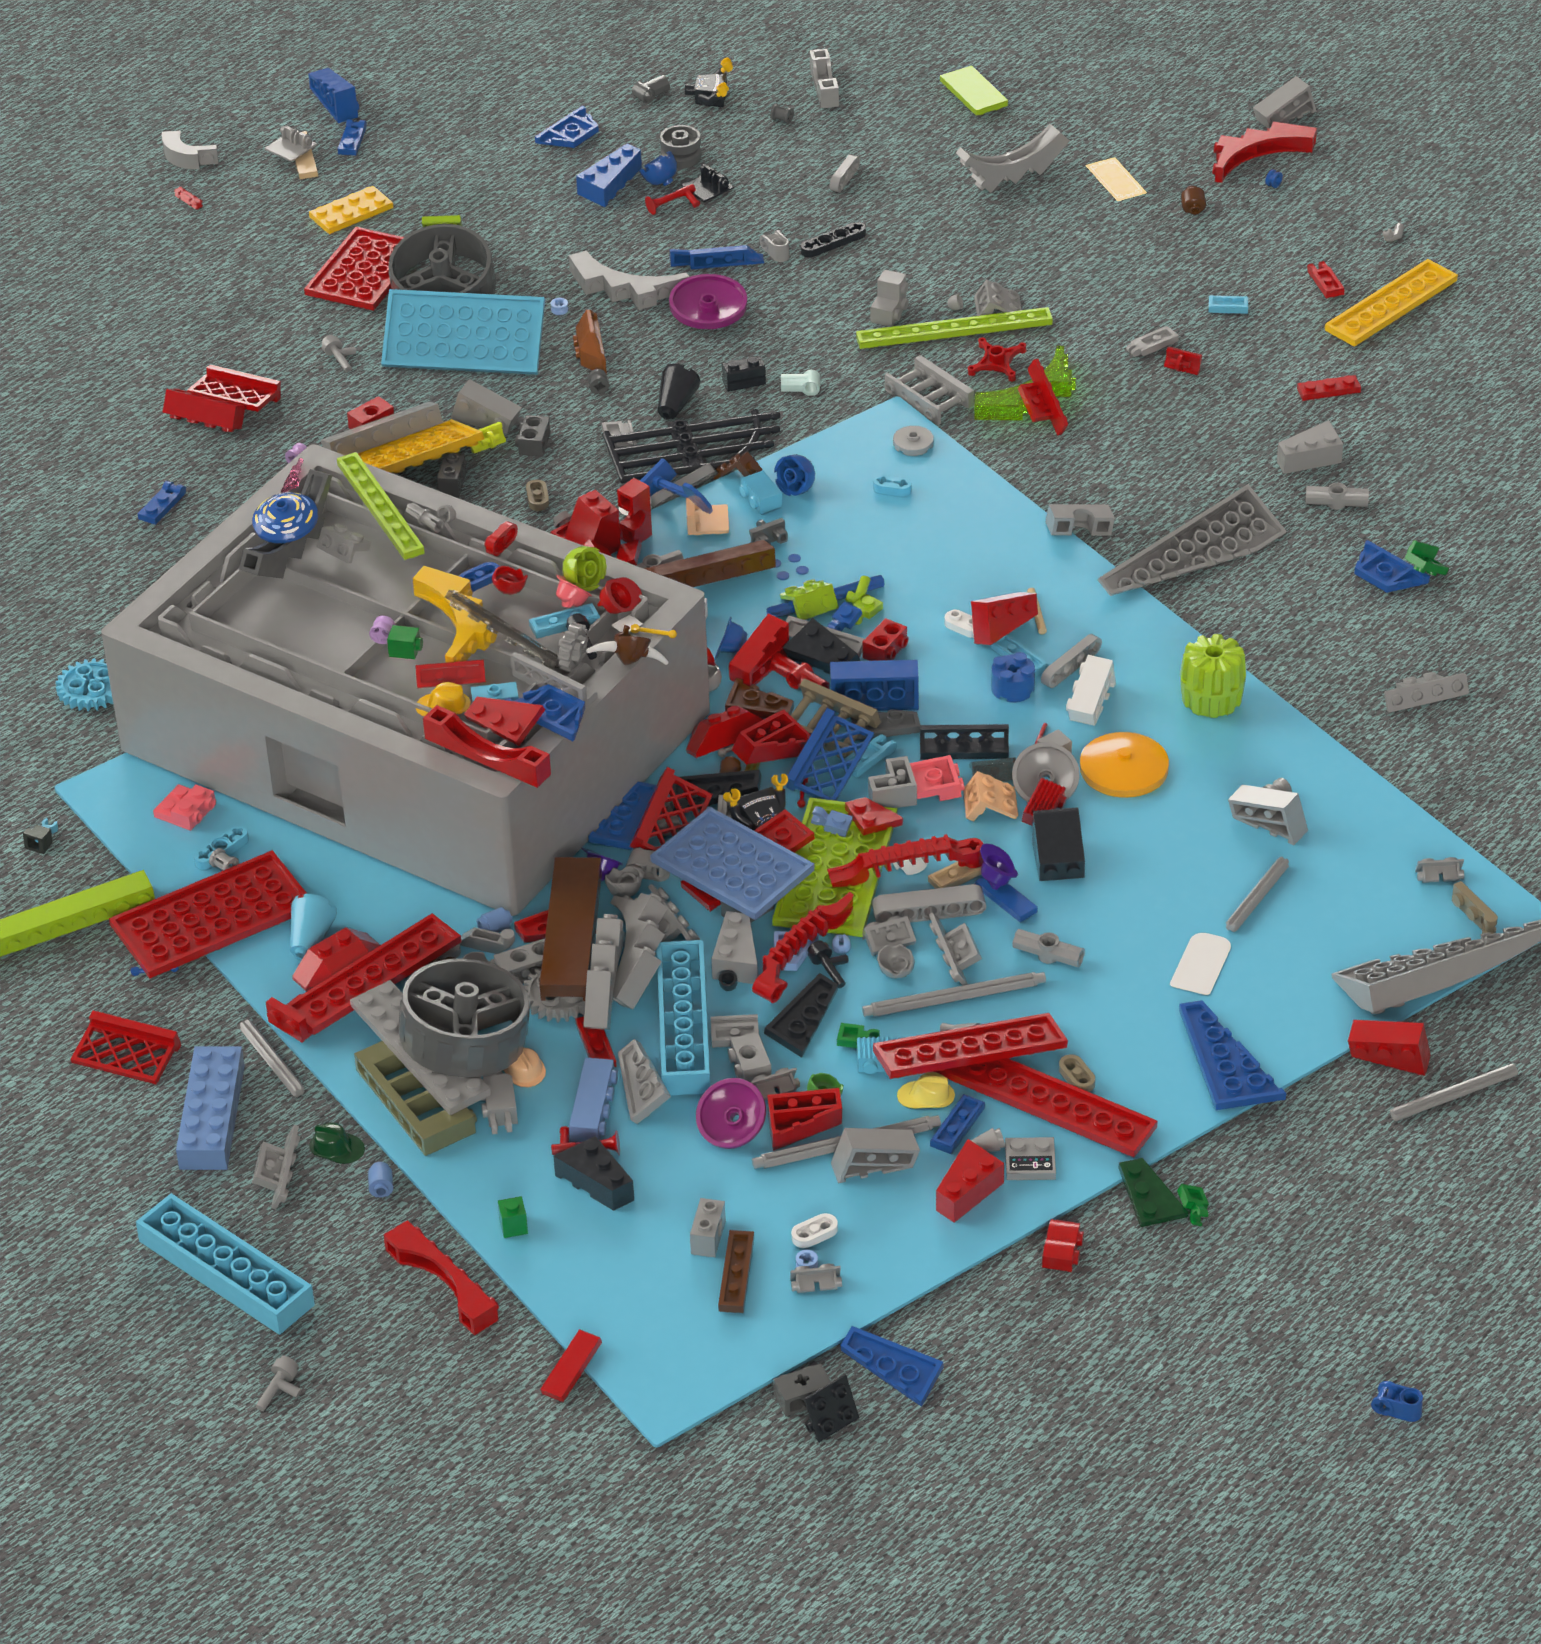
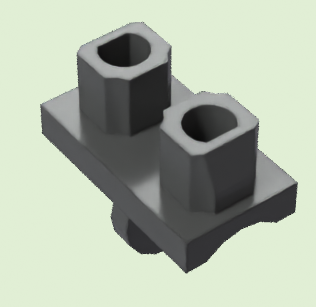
(769, 531)

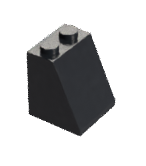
(1058, 844)

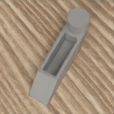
(488, 940)

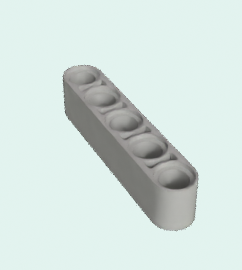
(943, 902)

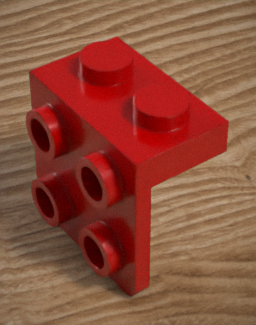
(287, 1019)

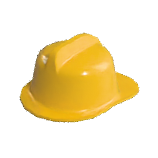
(447, 696)

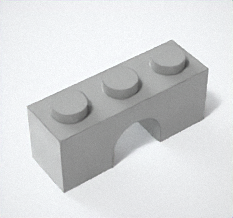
(1093, 517)

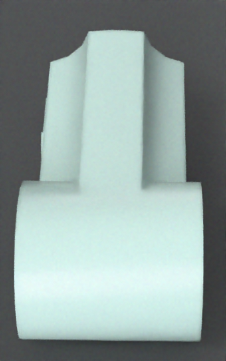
(807, 383)

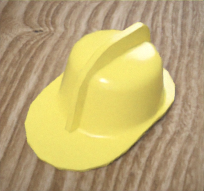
(928, 1091)

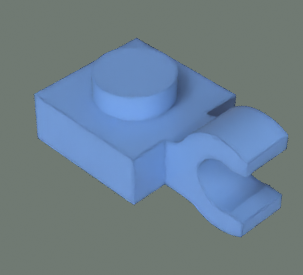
(833, 822)

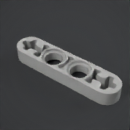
(693, 479)
(1070, 661)

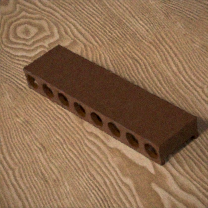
(570, 927)

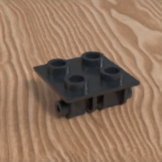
(709, 183)
(831, 1408)

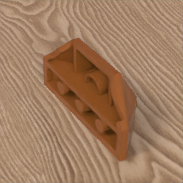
(589, 342)

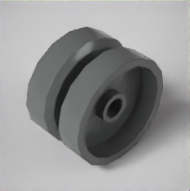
(683, 143)

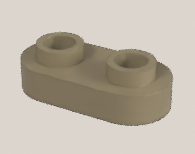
(537, 495)
(1076, 1072)

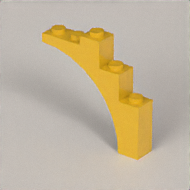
(470, 635)

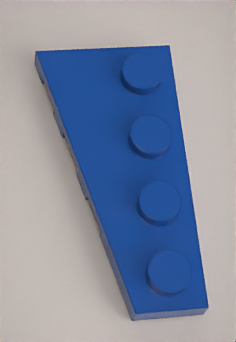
(624, 819)
(895, 1364)

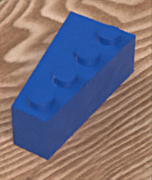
(609, 175)

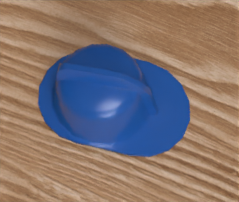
(733, 639)

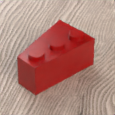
(1001, 615)
(771, 739)
(968, 1181)

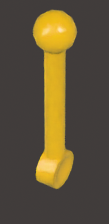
(635, 629)

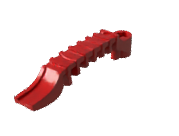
(856, 872)
(824, 917)

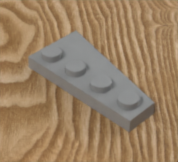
(641, 1082)

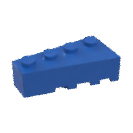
(335, 94)

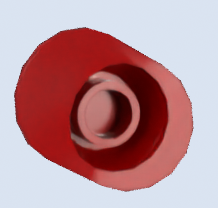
(619, 595)

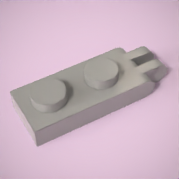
(1152, 341)

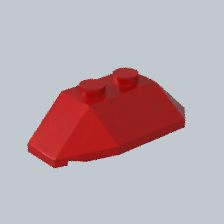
(719, 730)
(332, 956)

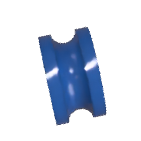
(1273, 178)

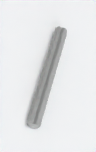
(1257, 894)
(272, 1058)

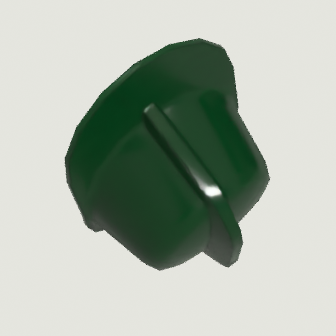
(335, 1144)

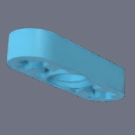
(233, 838)

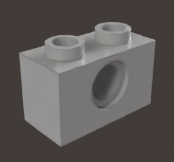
(749, 1057)
(707, 1227)

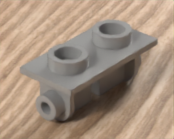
(1429, 869)
(782, 1079)
(807, 1277)

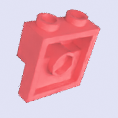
(937, 777)
(186, 806)

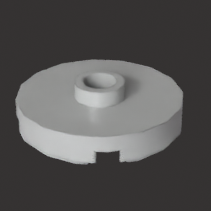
(913, 440)

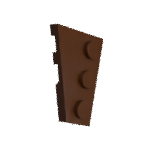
(757, 701)

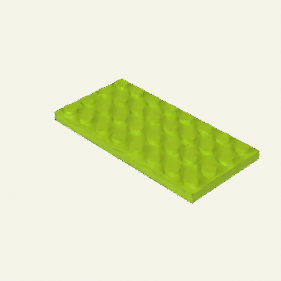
(829, 852)

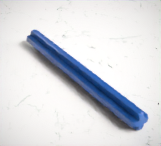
(840, 592)

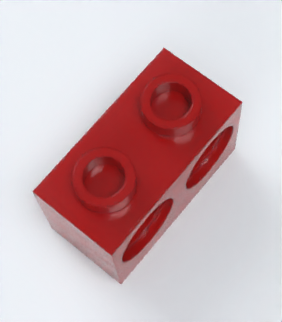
(885, 641)

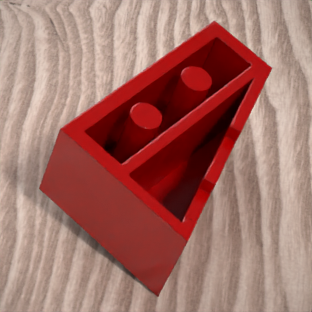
(754, 657)
(1391, 1044)
(802, 1114)

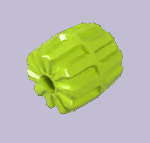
(1213, 676)

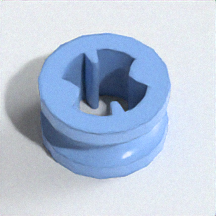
(559, 306)
(807, 1255)

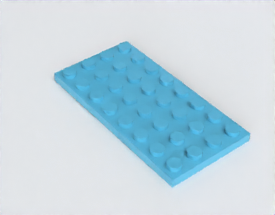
(463, 331)

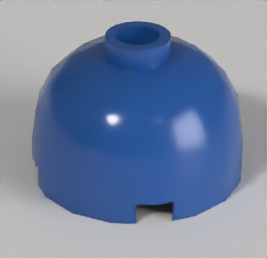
(660, 170)
(794, 474)

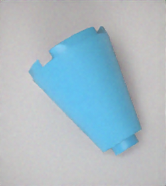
(309, 922)

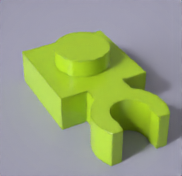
(869, 606)

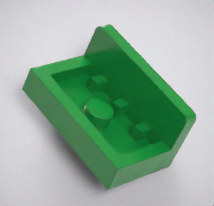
(1423, 556)

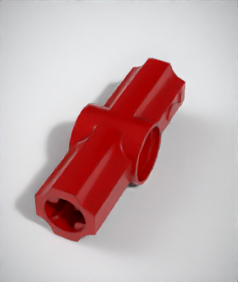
(795, 672)

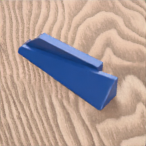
(715, 257)

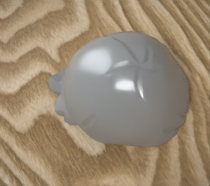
(624, 881)

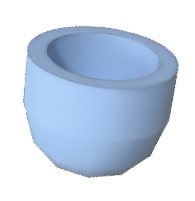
(841, 949)

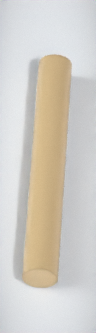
(1038, 618)

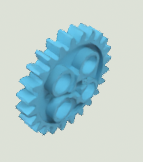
(85, 685)

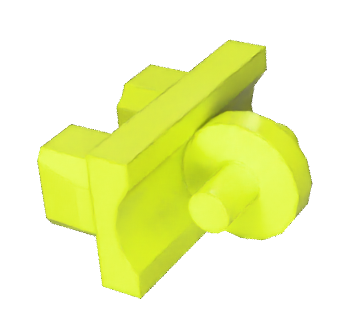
(492, 435)

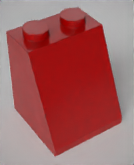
(595, 520)

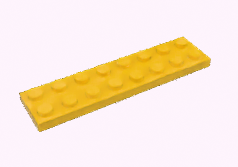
(1390, 302)

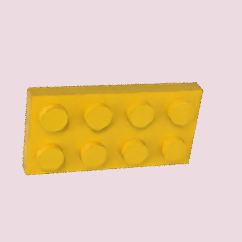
(351, 209)

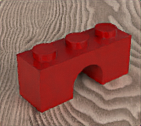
(635, 499)

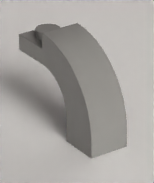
(185, 155)

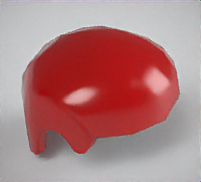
(509, 580)

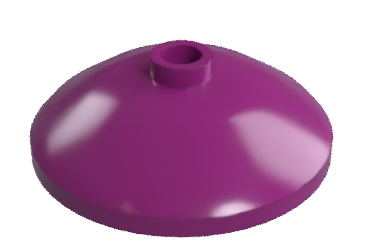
(719, 1107)

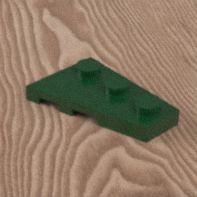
(1149, 1195)

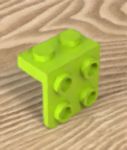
(811, 598)

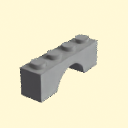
(825, 84)

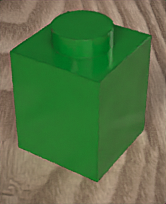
(404, 642)
(512, 1217)

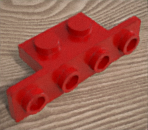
(1041, 400)

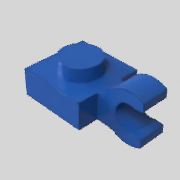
(844, 617)

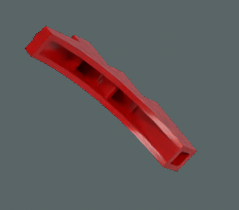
(1279, 138)

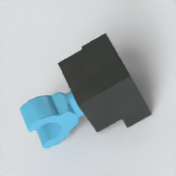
(40, 837)

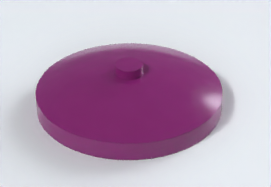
(708, 301)

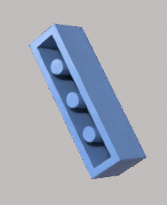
(593, 1099)

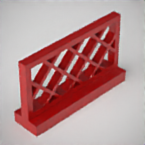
(227, 381)
(656, 805)
(135, 1032)

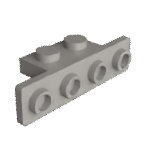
(1425, 690)
(671, 923)
(958, 948)
(274, 1166)

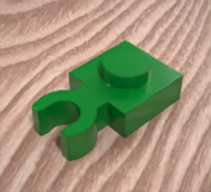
(849, 1033)

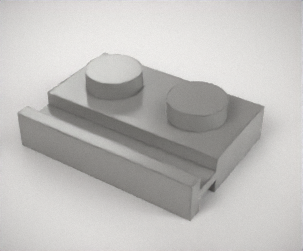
(618, 428)
(728, 1027)

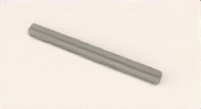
(1453, 1092)

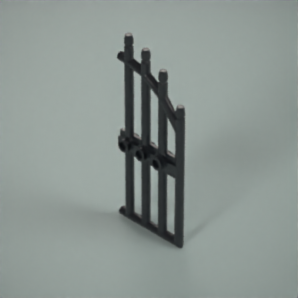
(687, 444)

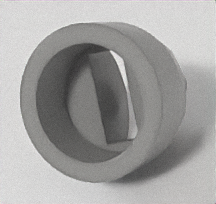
(955, 302)
(445, 510)

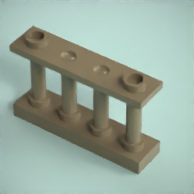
(844, 705)

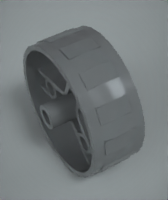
(441, 246)
(464, 999)

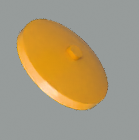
(1124, 764)

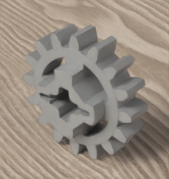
(572, 647)

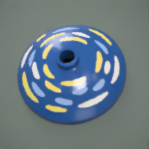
(285, 517)

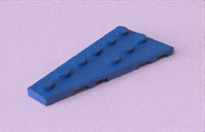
(1226, 1065)

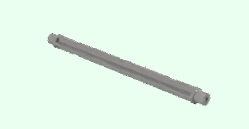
(953, 994)
(829, 1145)

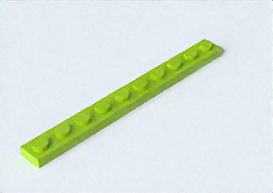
(954, 327)

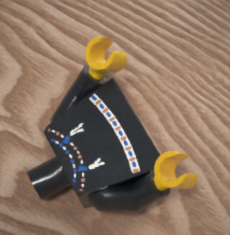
(711, 88)
(759, 806)

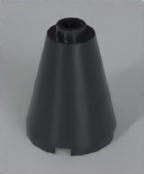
(676, 389)

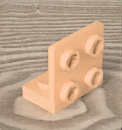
(703, 523)
(989, 792)

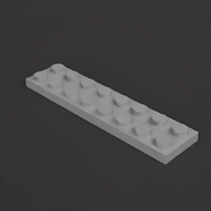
(381, 1013)

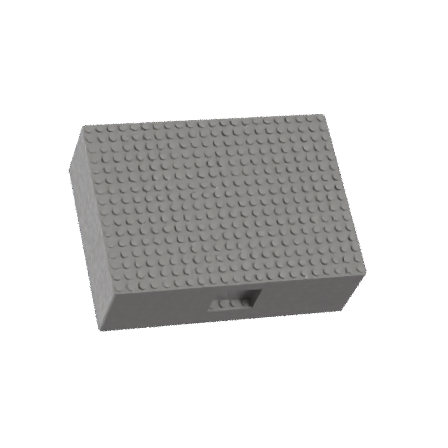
(309, 719)

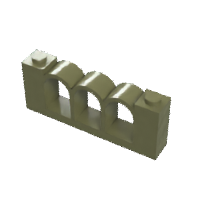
(428, 1134)

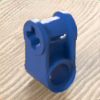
(1400, 1401)

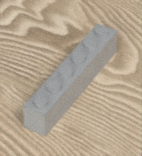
(385, 429)

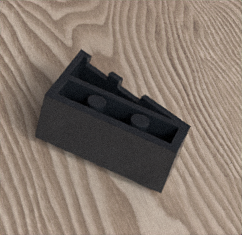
(818, 647)
(595, 1171)

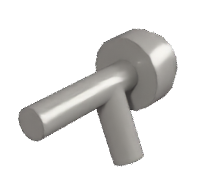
(333, 346)
(284, 1370)

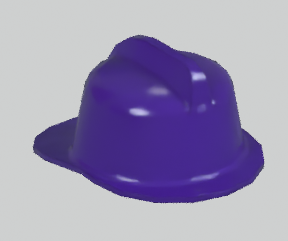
(607, 864)
(996, 866)

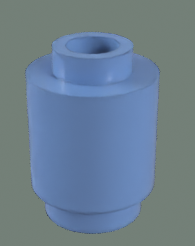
(495, 920)
(380, 1179)

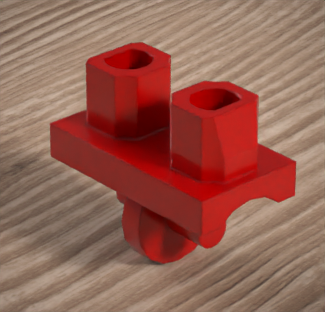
(1183, 360)

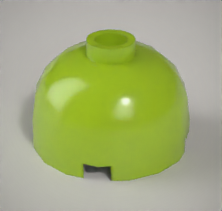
(584, 567)

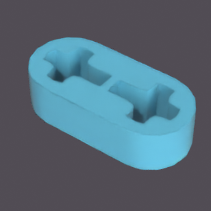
(892, 485)

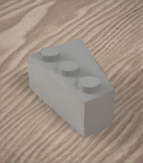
(872, 1151)

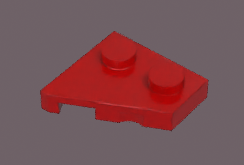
(871, 816)

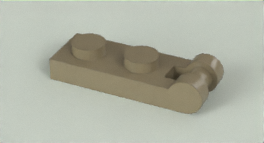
(1474, 908)

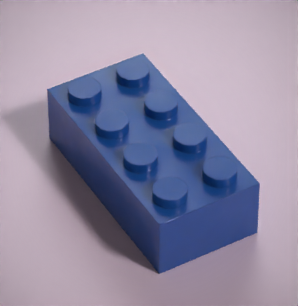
(878, 683)

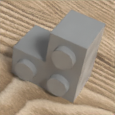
(890, 298)
(896, 787)

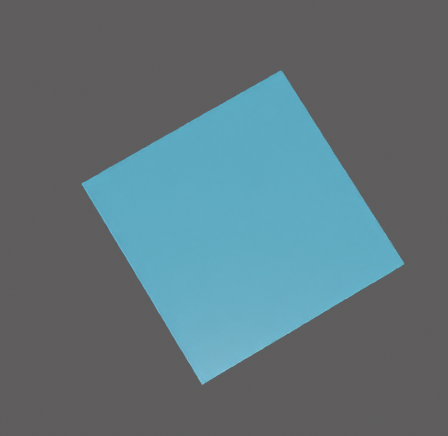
(1151, 882)

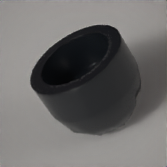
(730, 978)

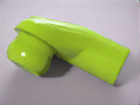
(860, 591)

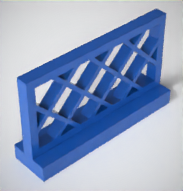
(815, 744)

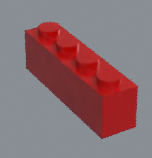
(203, 409)

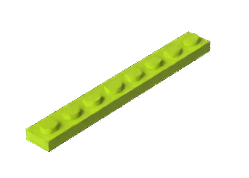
(380, 506)

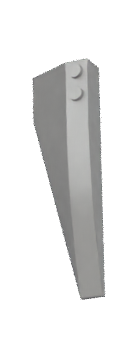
(1219, 534)
(1408, 977)

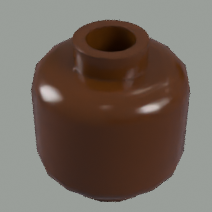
(1193, 200)

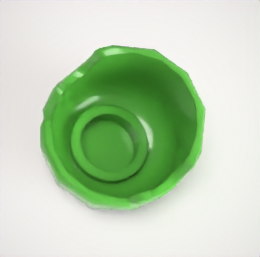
(823, 1081)

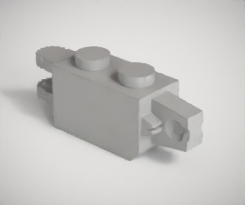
(501, 1104)

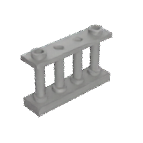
(932, 376)

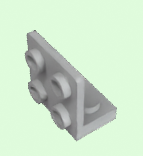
(992, 296)

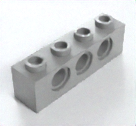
(522, 959)

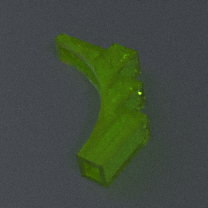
(1008, 404)

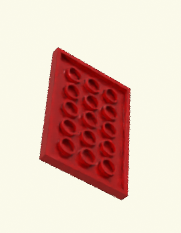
(357, 270)

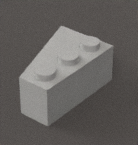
(1285, 103)
(483, 407)
(1310, 449)
(1271, 810)
(735, 949)

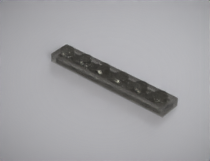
(498, 625)

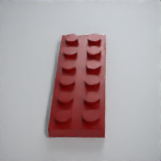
(781, 829)

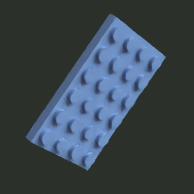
(732, 863)

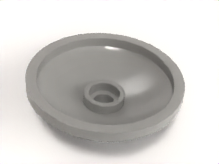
(1043, 761)

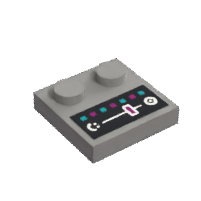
(1030, 1158)

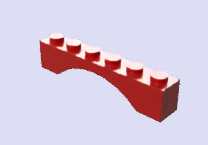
(449, 731)
(413, 1249)

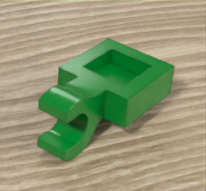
(1194, 1200)

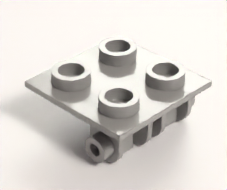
(291, 144)

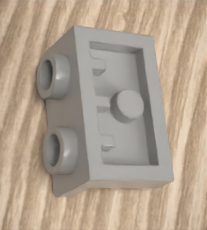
(892, 932)

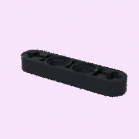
(816, 246)

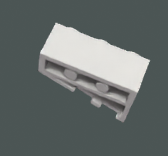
(1091, 690)

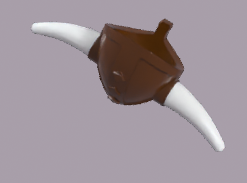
(629, 648)

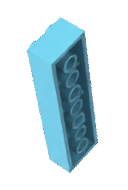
(683, 1017)
(225, 1263)

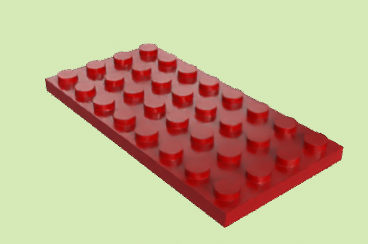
(208, 914)

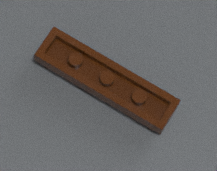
(736, 1271)

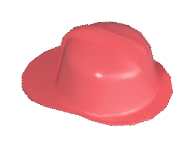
(570, 594)

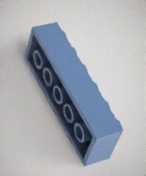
(210, 1108)

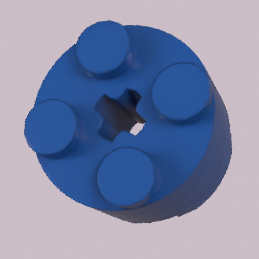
(1013, 677)

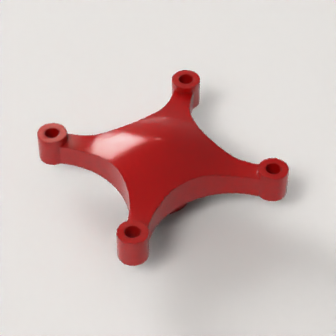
(997, 359)

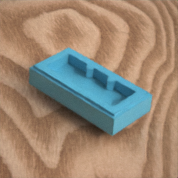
(1228, 304)
(496, 691)

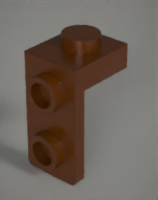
(744, 463)

